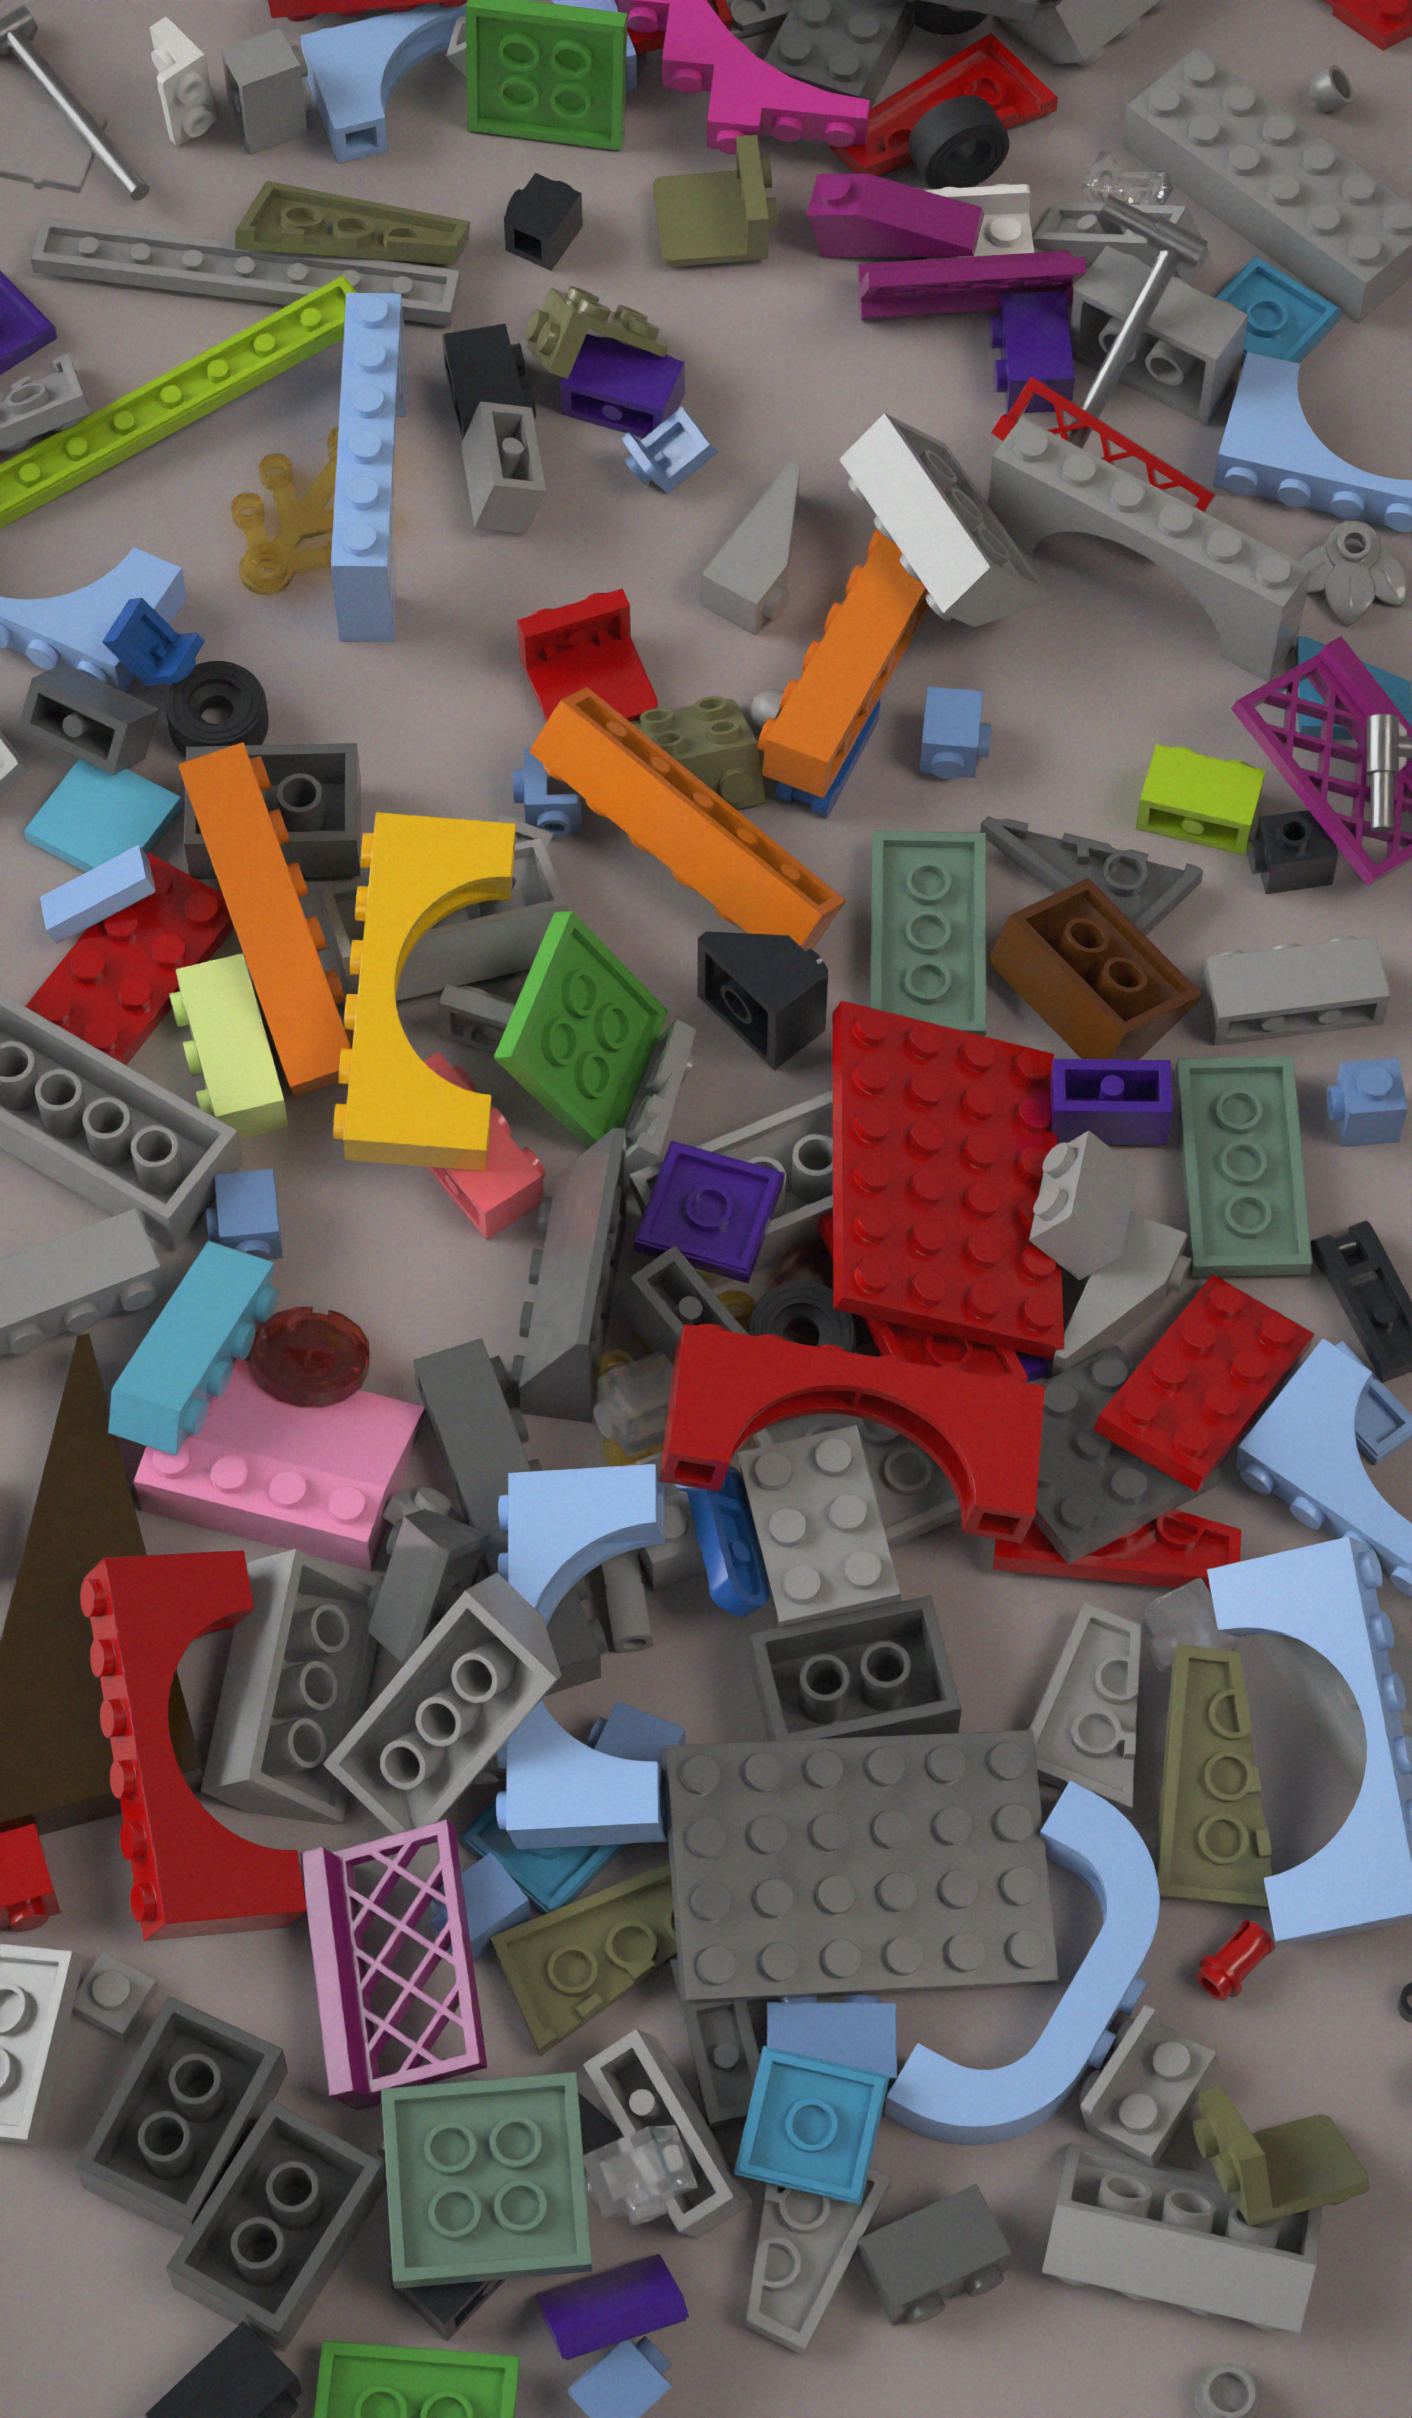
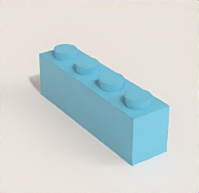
(192, 1348)

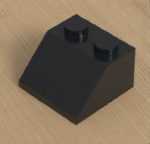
(764, 990)

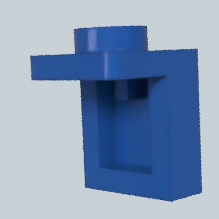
(151, 645)

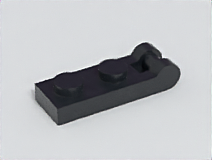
(1370, 1297)

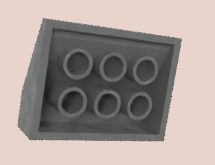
(573, 1284)

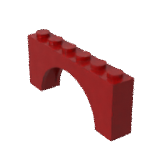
(971, 1424)
(184, 1863)

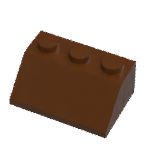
(1092, 974)

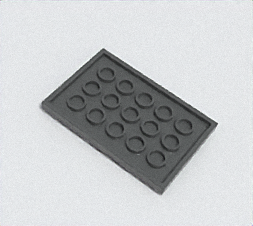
(858, 1866)

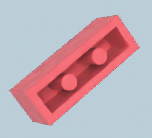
(512, 1178)

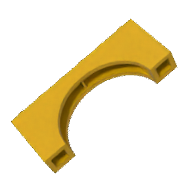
(394, 1101)

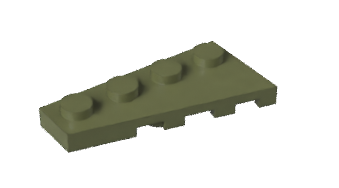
(341, 226)
(1211, 1804)
(587, 1954)

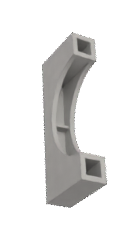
(1244, 585)

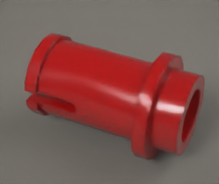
(1234, 1961)

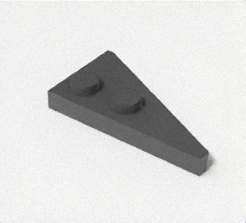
(1136, 886)

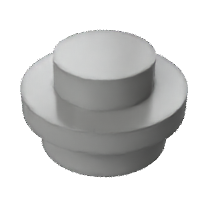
(1227, 2392)

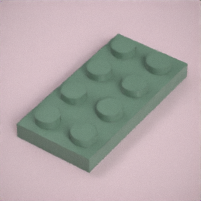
(929, 927)
(1243, 1166)

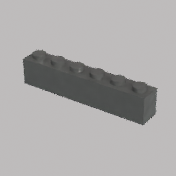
(480, 1447)

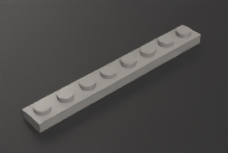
(221, 270)

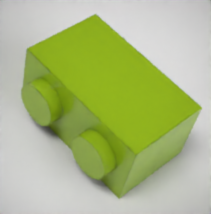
(1200, 799)

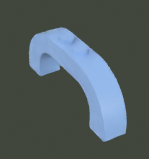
(1006, 2102)

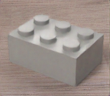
(1187, 350)
(818, 1526)

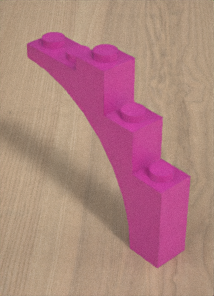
(745, 90)

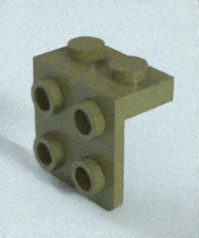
(717, 213)
(562, 325)
(713, 745)
(1277, 2167)

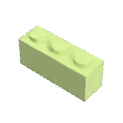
(229, 1046)

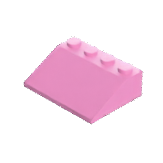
(287, 1470)

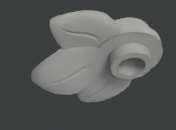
(1355, 578)

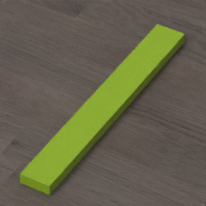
(173, 400)

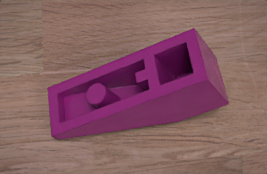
(889, 219)

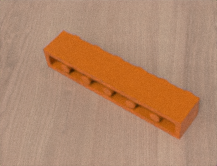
(844, 672)
(683, 822)
(268, 916)

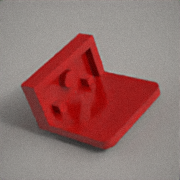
(585, 648)

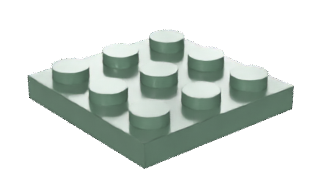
(485, 2180)

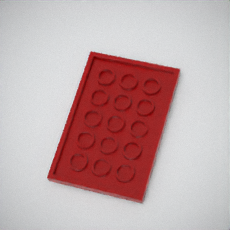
(941, 1181)

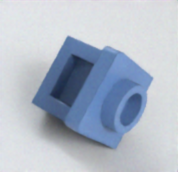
(669, 451)
(552, 813)

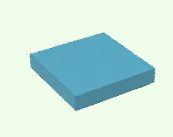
(101, 816)

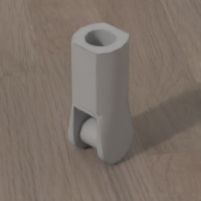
(627, 1603)

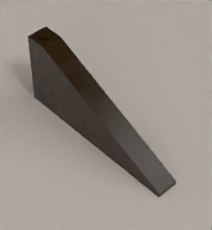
(50, 1700)

